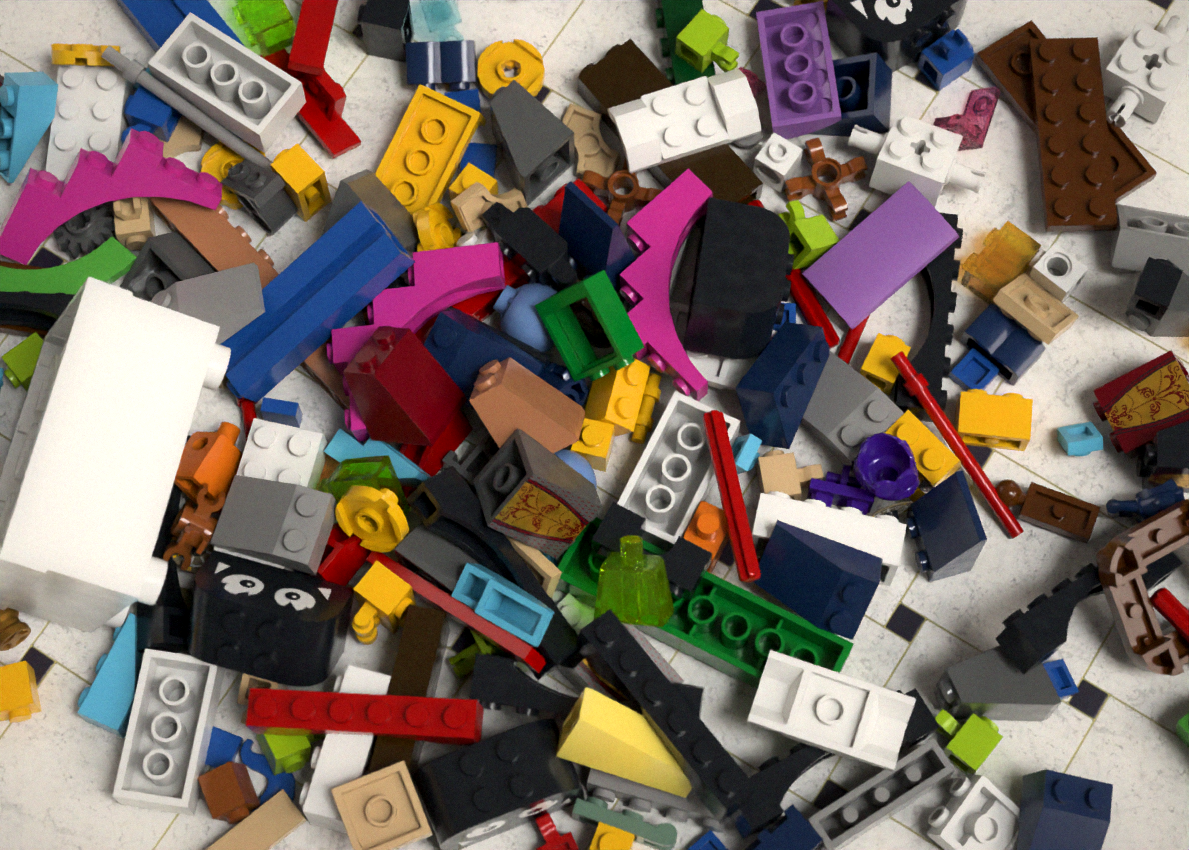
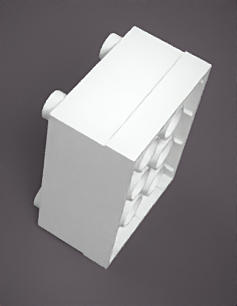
(100, 456)

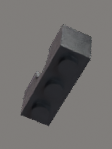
(683, 563)

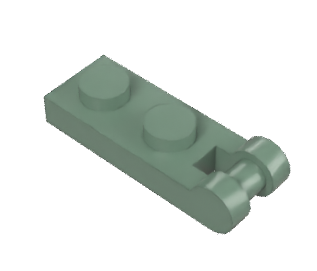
(595, 811)

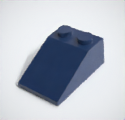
(863, 95)
(593, 237)
(466, 346)
(946, 529)
(819, 578)
(1063, 812)

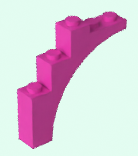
(93, 180)
(660, 233)
(436, 283)

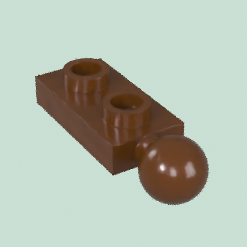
(1050, 509)

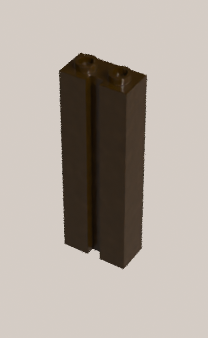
(628, 75)
(415, 675)

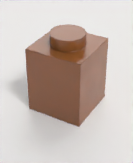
(229, 792)

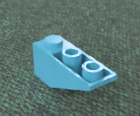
(25, 115)
(114, 688)

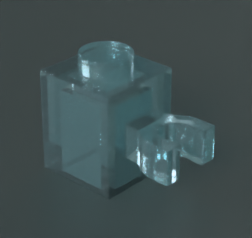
(442, 16)

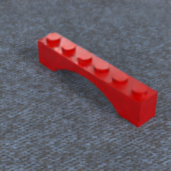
(343, 553)
(405, 717)

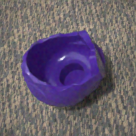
(886, 467)

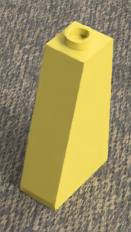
(619, 743)

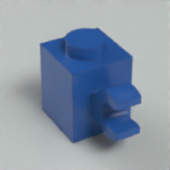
(946, 59)
(150, 114)

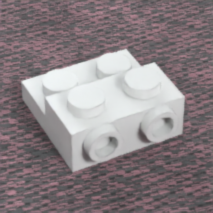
(975, 817)

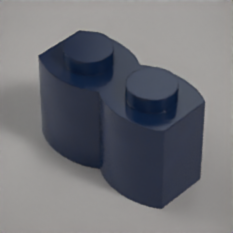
(441, 64)
(1003, 343)

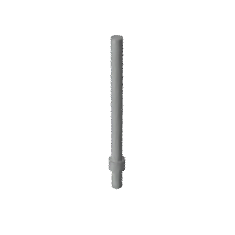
(136, 73)

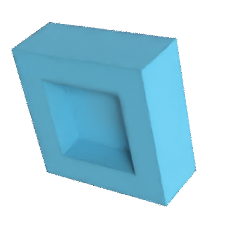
(1080, 439)
(745, 452)

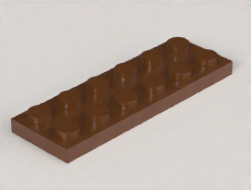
(1009, 69)
(1072, 135)

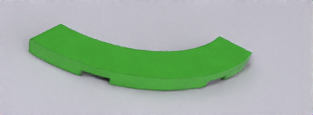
(104, 263)

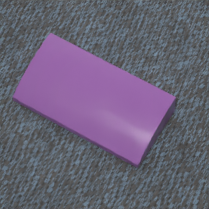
(798, 69)
(880, 255)

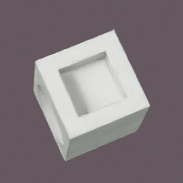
(777, 162)
(1070, 268)

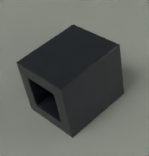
(1155, 288)

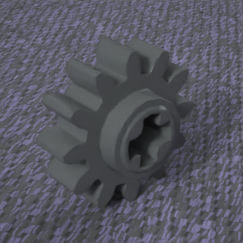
(85, 231)

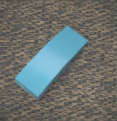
(346, 446)
(503, 603)

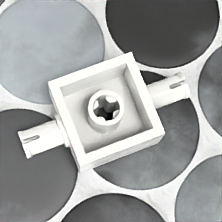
(1146, 71)
(916, 154)

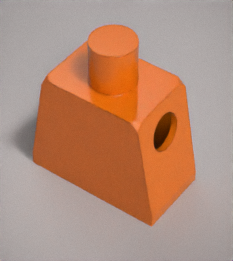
(209, 459)
(708, 531)

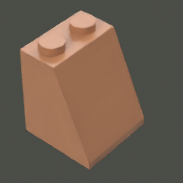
(514, 398)

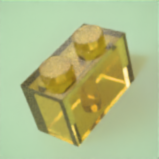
(1000, 262)

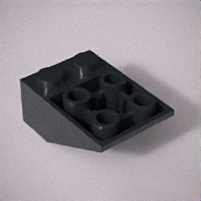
(386, 28)

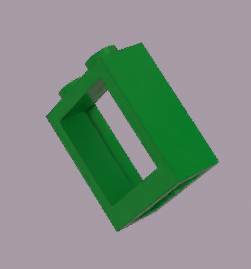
(570, 338)

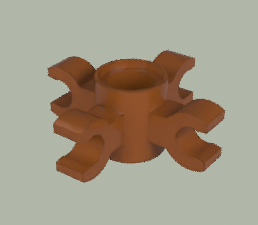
(822, 166)
(620, 179)
(194, 526)

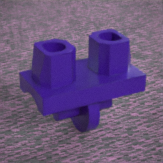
(841, 491)

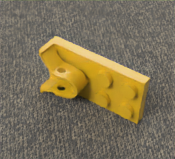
(427, 148)

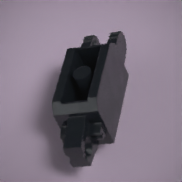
(532, 246)

